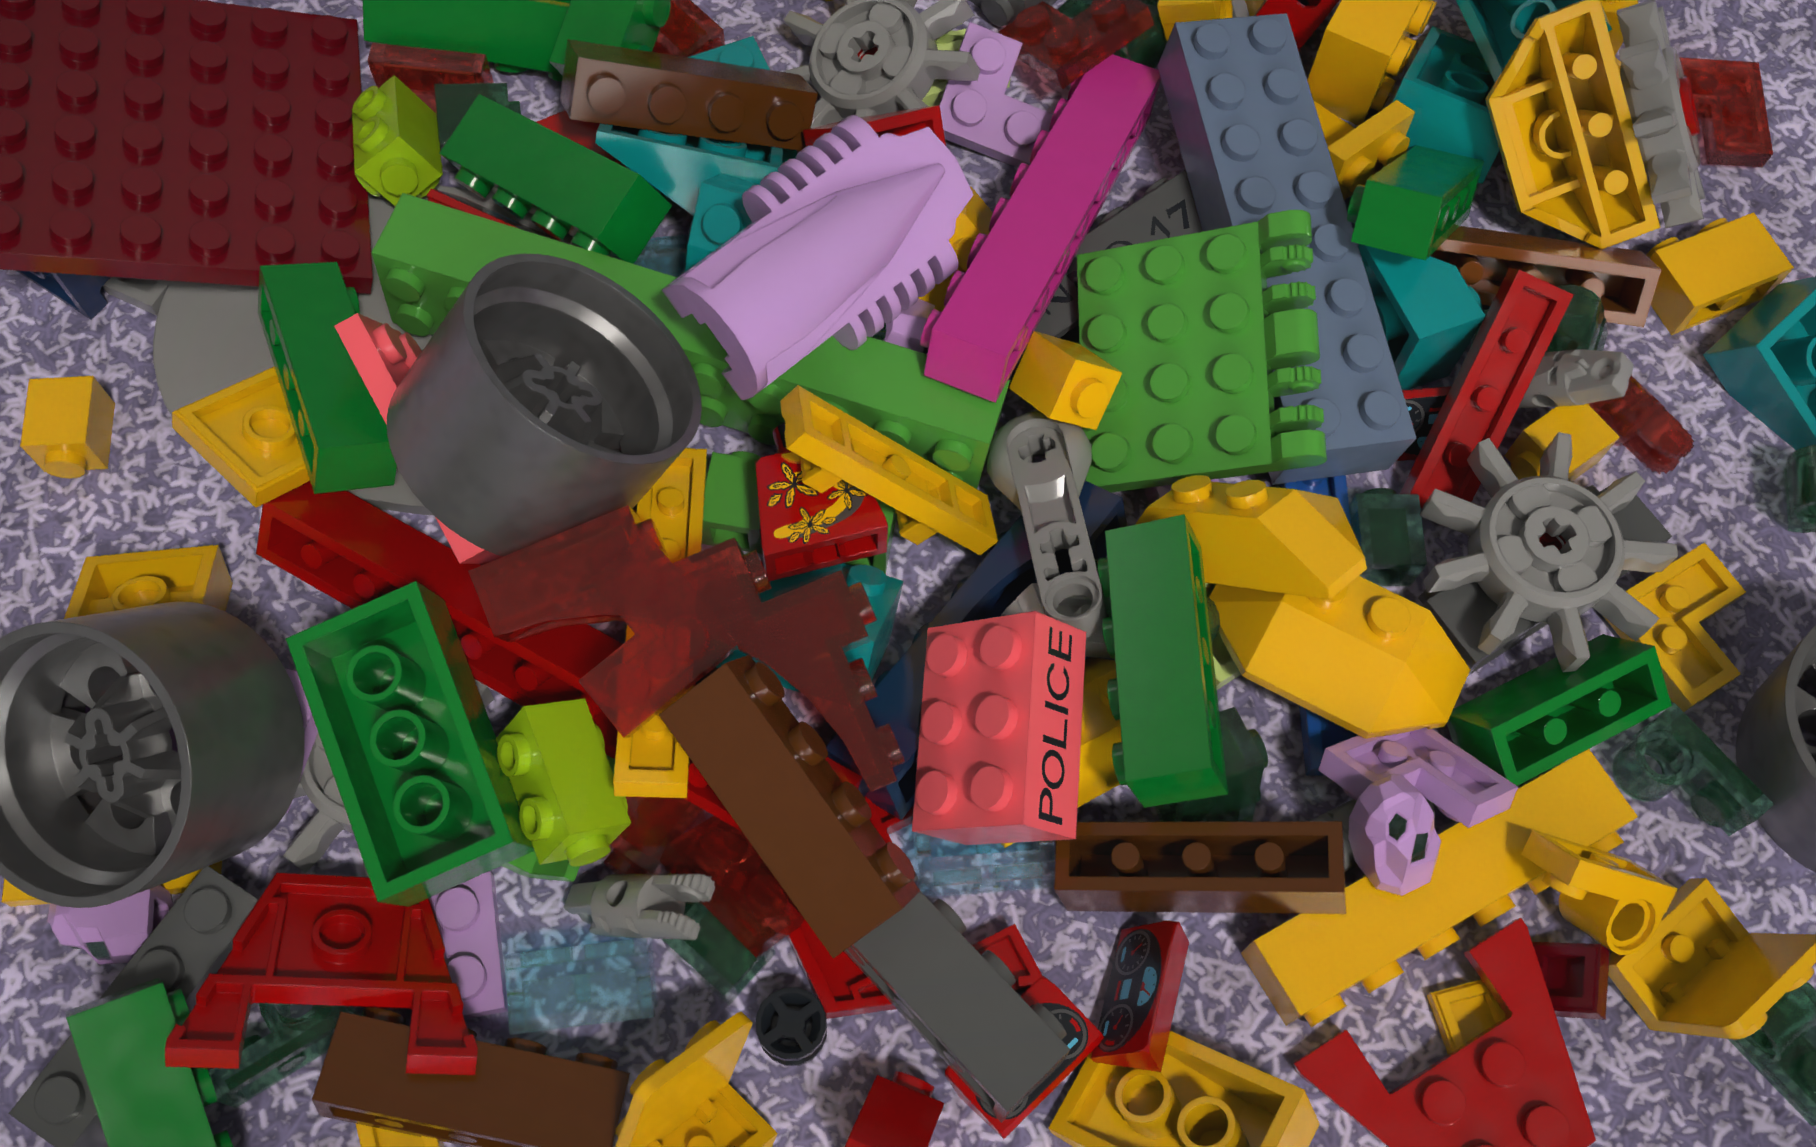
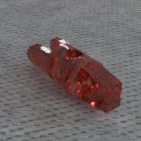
(1646, 427)

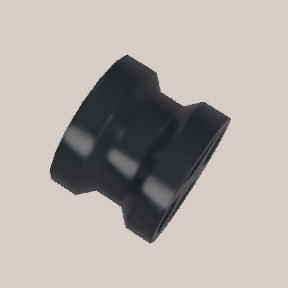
(785, 1016)

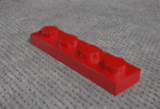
(1489, 384)

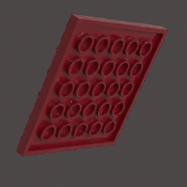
(178, 141)

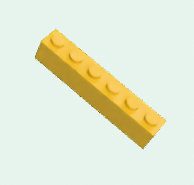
(1477, 867)

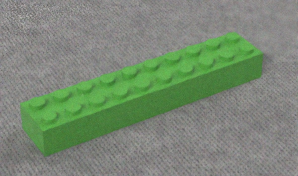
(436, 250)

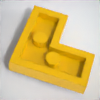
(1683, 598)

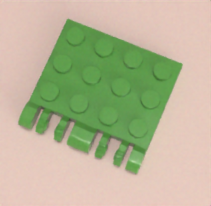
(1198, 354)

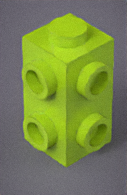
(395, 142)
(562, 782)

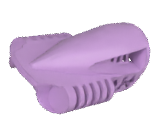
(829, 250)

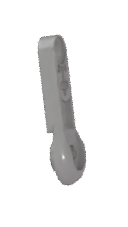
(1051, 507)

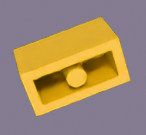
(1715, 271)

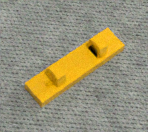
(923, 495)

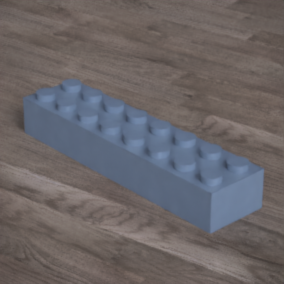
(1259, 151)

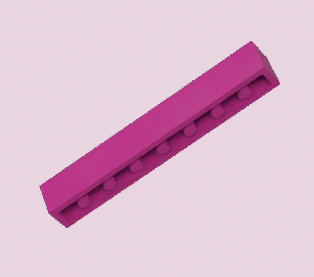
(1038, 229)

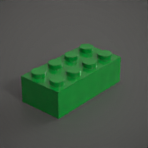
(409, 745)

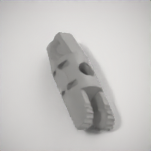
(1578, 378)
(640, 904)

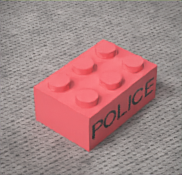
(1000, 731)

